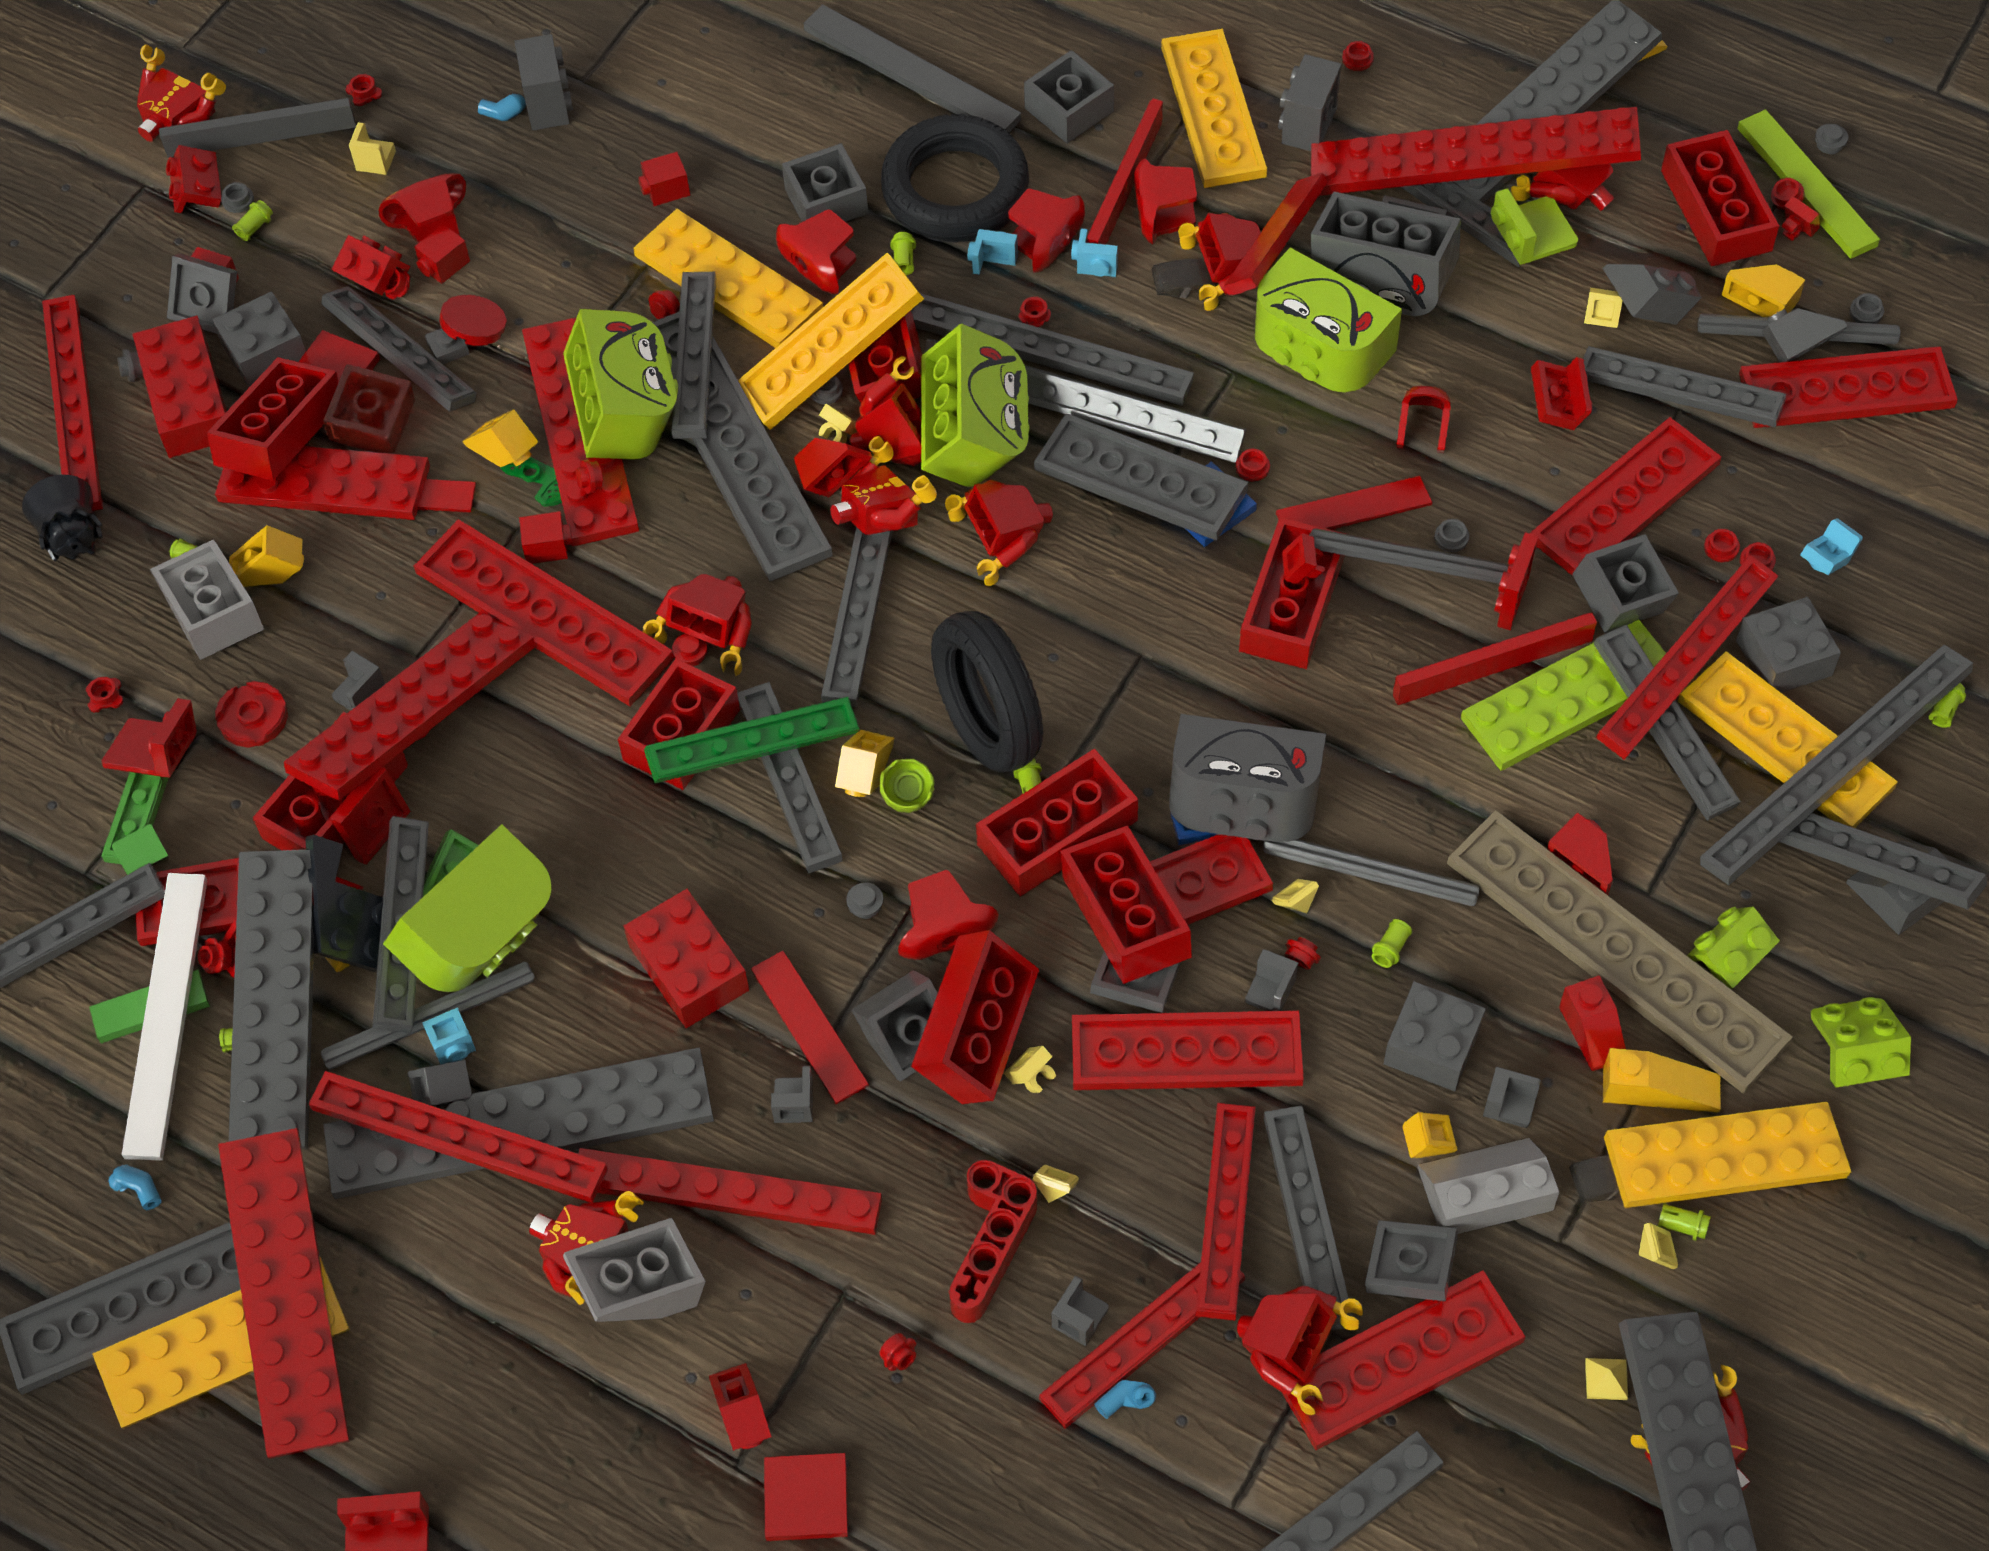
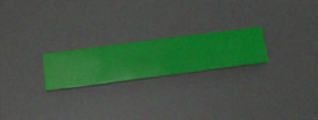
(751, 739)

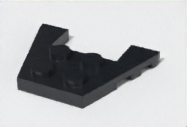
(343, 917)

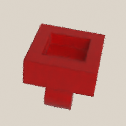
(1798, 219)
(1301, 559)

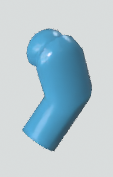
(504, 109)
(138, 1180)
(1126, 1394)

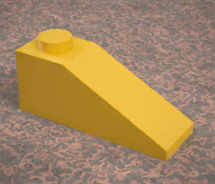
(1658, 1081)

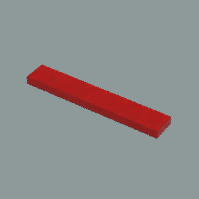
(1124, 178)
(1275, 234)
(1494, 658)
(1225, 1212)
(1125, 1350)

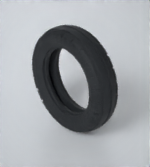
(944, 135)
(1015, 730)

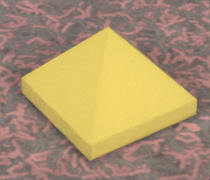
(1297, 895)
(1054, 1182)
(1658, 1246)
(1606, 1379)

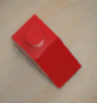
(828, 464)
(1585, 850)
(1592, 1020)
(740, 1407)

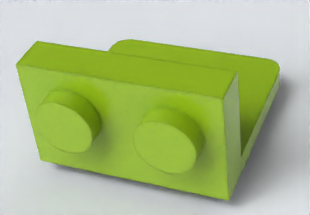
(1533, 227)
(1863, 1041)

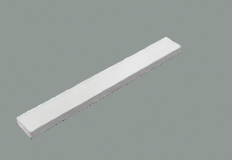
(164, 1017)

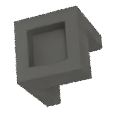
(361, 683)
(1272, 982)
(440, 1083)
(1512, 1097)
(793, 1098)
(1078, 1312)

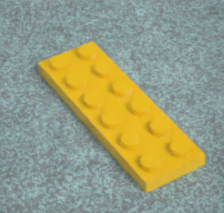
(1213, 108)
(744, 286)
(829, 340)
(1778, 734)
(1726, 1154)
(186, 1357)

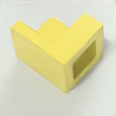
(370, 154)

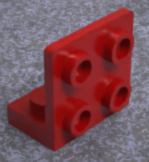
(152, 745)
(385, 1522)

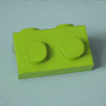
(1734, 945)

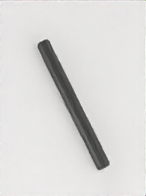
(1755, 325)
(1408, 556)
(1375, 870)
(463, 1000)

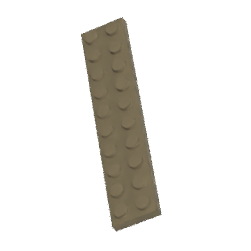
(1621, 949)

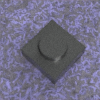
(444, 347)

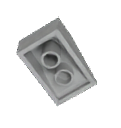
(207, 599)
(637, 1274)

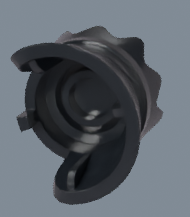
(63, 515)

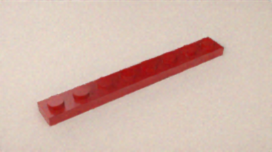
(71, 392)
(1686, 657)
(459, 1137)
(739, 1192)

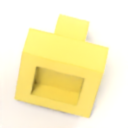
(1603, 308)
(836, 421)
(1028, 1066)

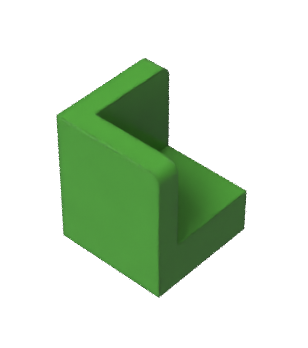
(139, 849)

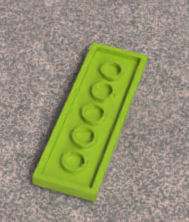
(1551, 703)

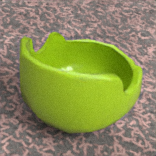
(906, 785)

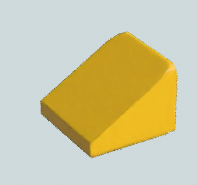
(1429, 1135)

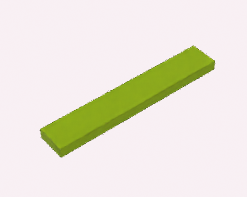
(1820, 195)

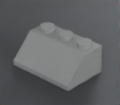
(1489, 1186)

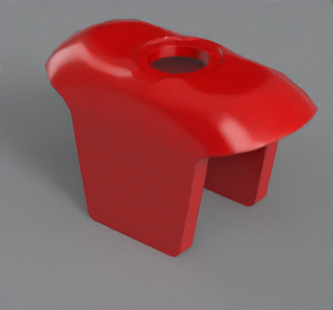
(1164, 198)
(425, 205)
(1045, 225)
(818, 248)
(1425, 396)
(941, 915)

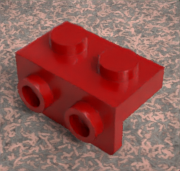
(193, 178)
(366, 264)
(1561, 393)

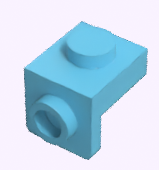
(992, 247)
(1094, 258)
(1832, 548)
(449, 1037)

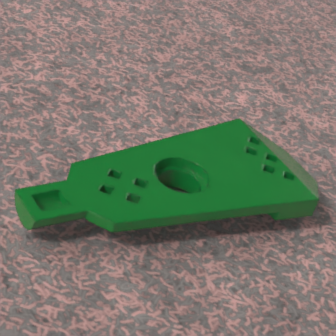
(544, 475)

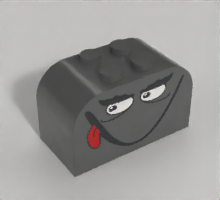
(1388, 249)
(1245, 778)

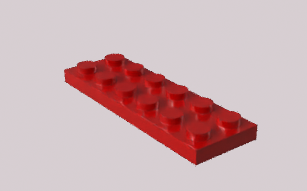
(1856, 385)
(335, 484)
(1627, 495)
(1187, 1050)
(1405, 1358)

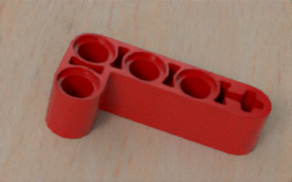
(986, 1244)

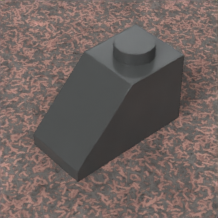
(1800, 332)

